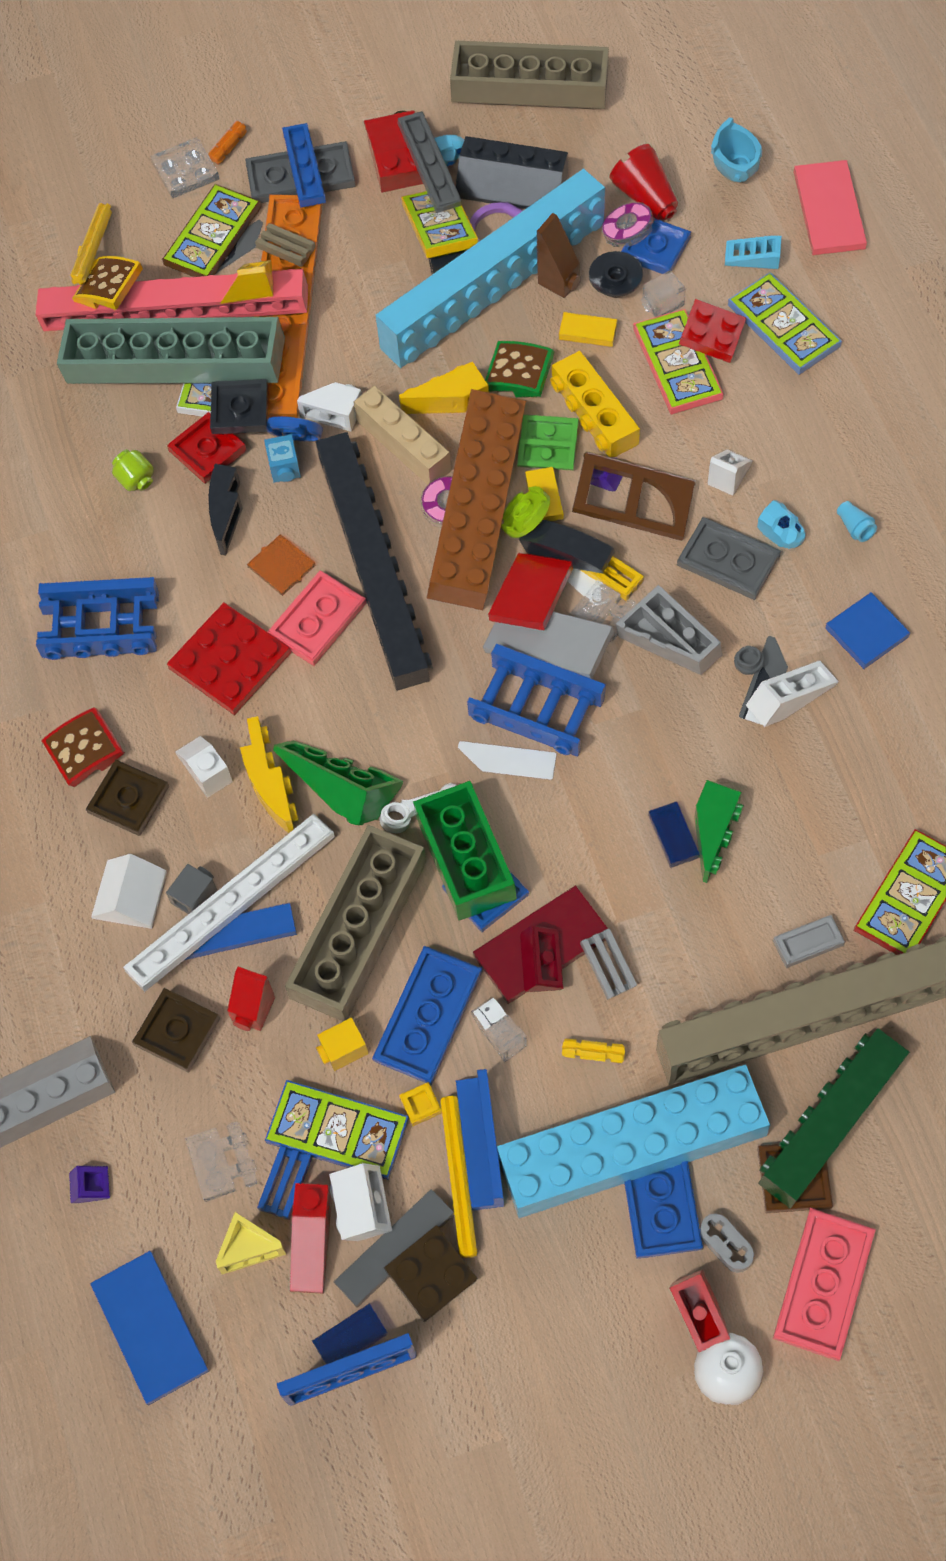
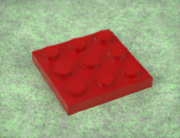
(229, 658)

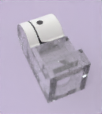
(499, 1029)

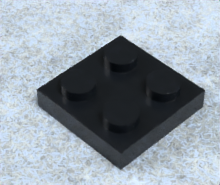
(239, 406)

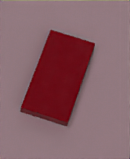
(503, 956)

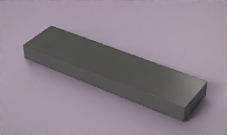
(429, 162)
(367, 1271)

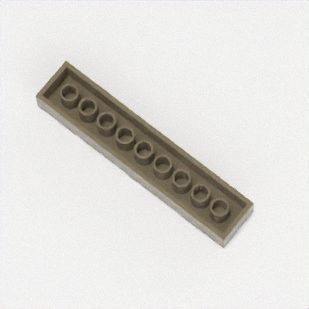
(802, 1012)

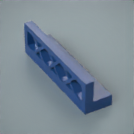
(479, 1142)

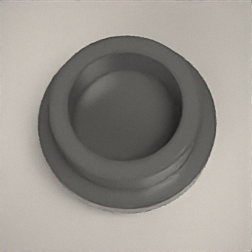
(749, 660)

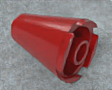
(645, 181)

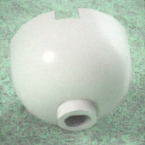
(729, 1371)

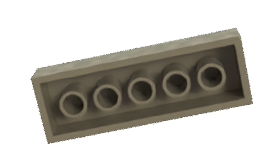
(529, 74)
(356, 923)

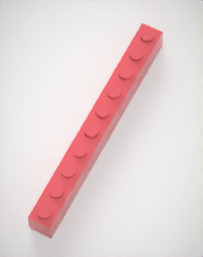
(177, 299)

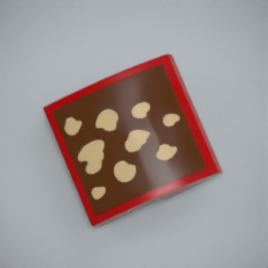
(82, 746)

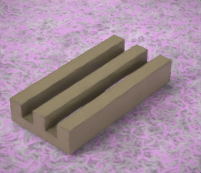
(288, 242)

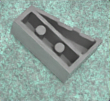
(670, 632)

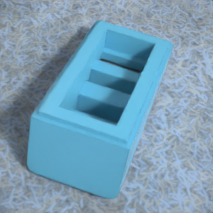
(768, 258)

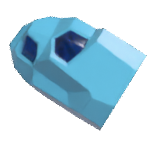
(450, 147)
(781, 526)

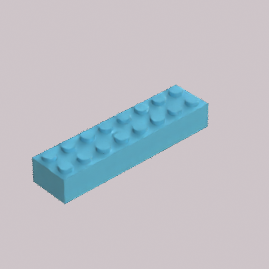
(632, 1141)

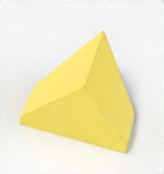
(246, 1246)

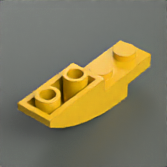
(267, 779)

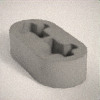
(732, 1237)

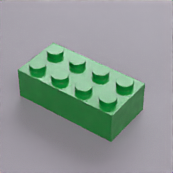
(464, 850)

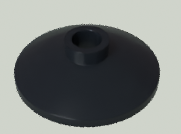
(615, 273)

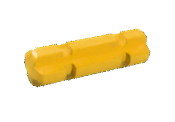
(593, 1050)

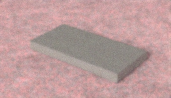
(565, 642)

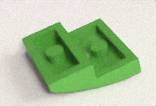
(548, 442)

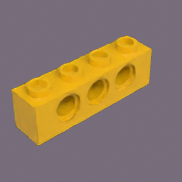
(607, 410)

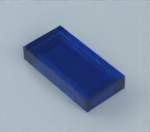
(673, 834)
(350, 1335)

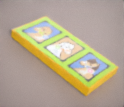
(441, 231)

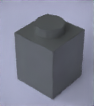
(191, 888)

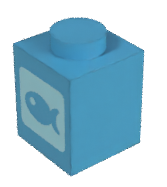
(282, 458)

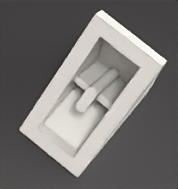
(727, 471)

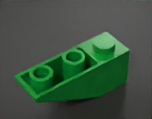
(713, 819)

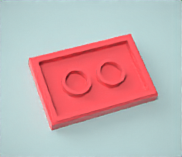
(317, 617)

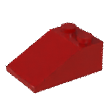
(390, 153)

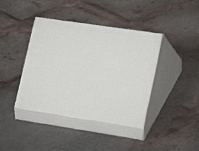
(129, 891)

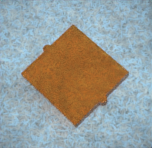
(281, 564)

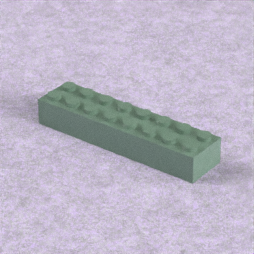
(171, 350)

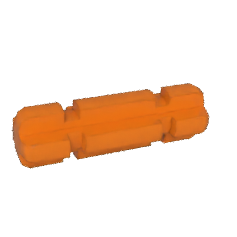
(227, 142)

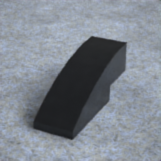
(224, 504)
(568, 544)

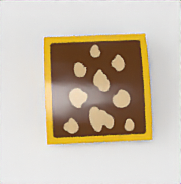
(108, 282)

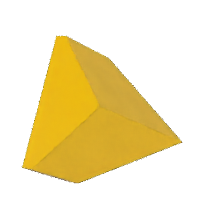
(252, 282)

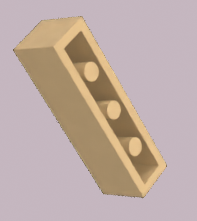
(402, 435)

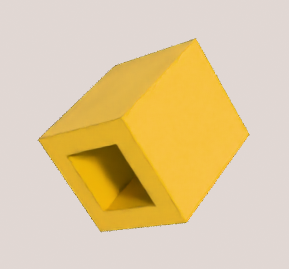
(341, 1044)

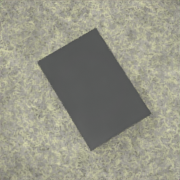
(728, 558)

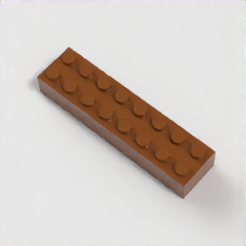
(476, 500)

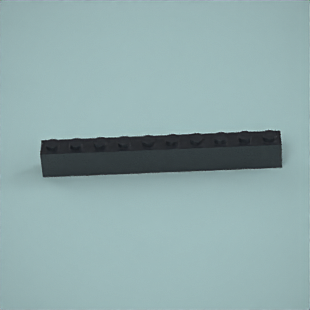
(372, 561)

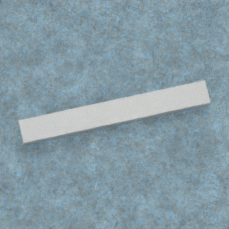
(228, 902)

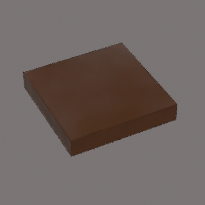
(815, 1196)

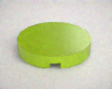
(525, 512)

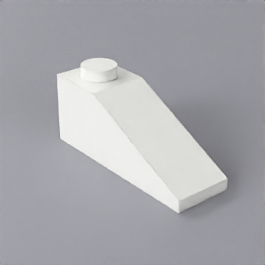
(789, 692)

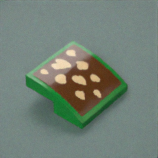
(519, 368)

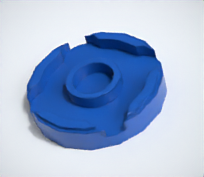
(299, 428)

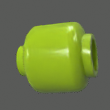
(132, 470)

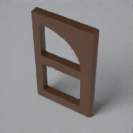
(675, 488)

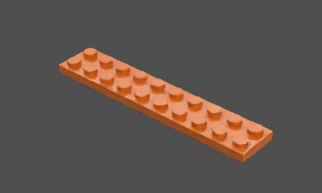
(304, 221)

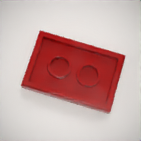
(530, 591)

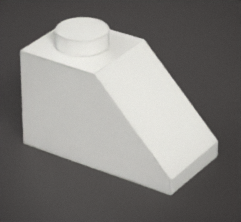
(331, 405)
(205, 766)

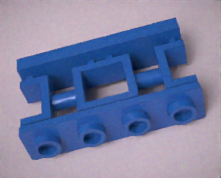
(97, 597)

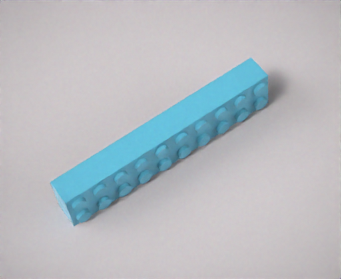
(485, 271)

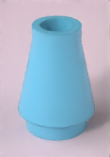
(858, 523)

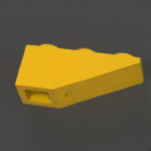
(445, 392)

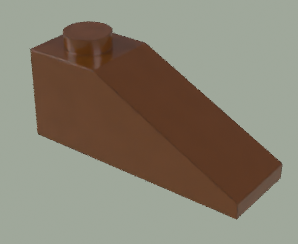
(556, 259)

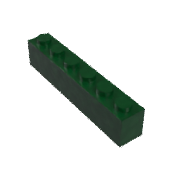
(832, 1118)

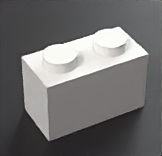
(360, 1202)

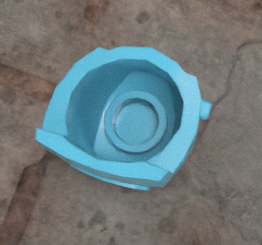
(736, 151)

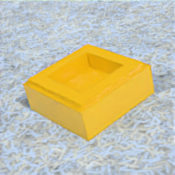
(420, 1104)

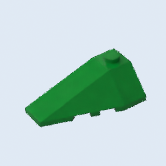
(344, 788)

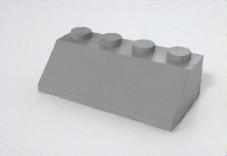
(51, 1090)

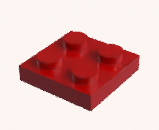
(712, 330)
(201, 449)

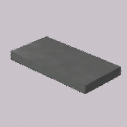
(273, 174)

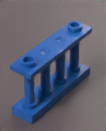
(537, 672)

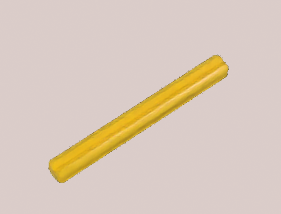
(91, 244)
(458, 1177)

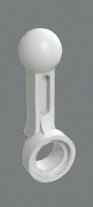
(406, 808)

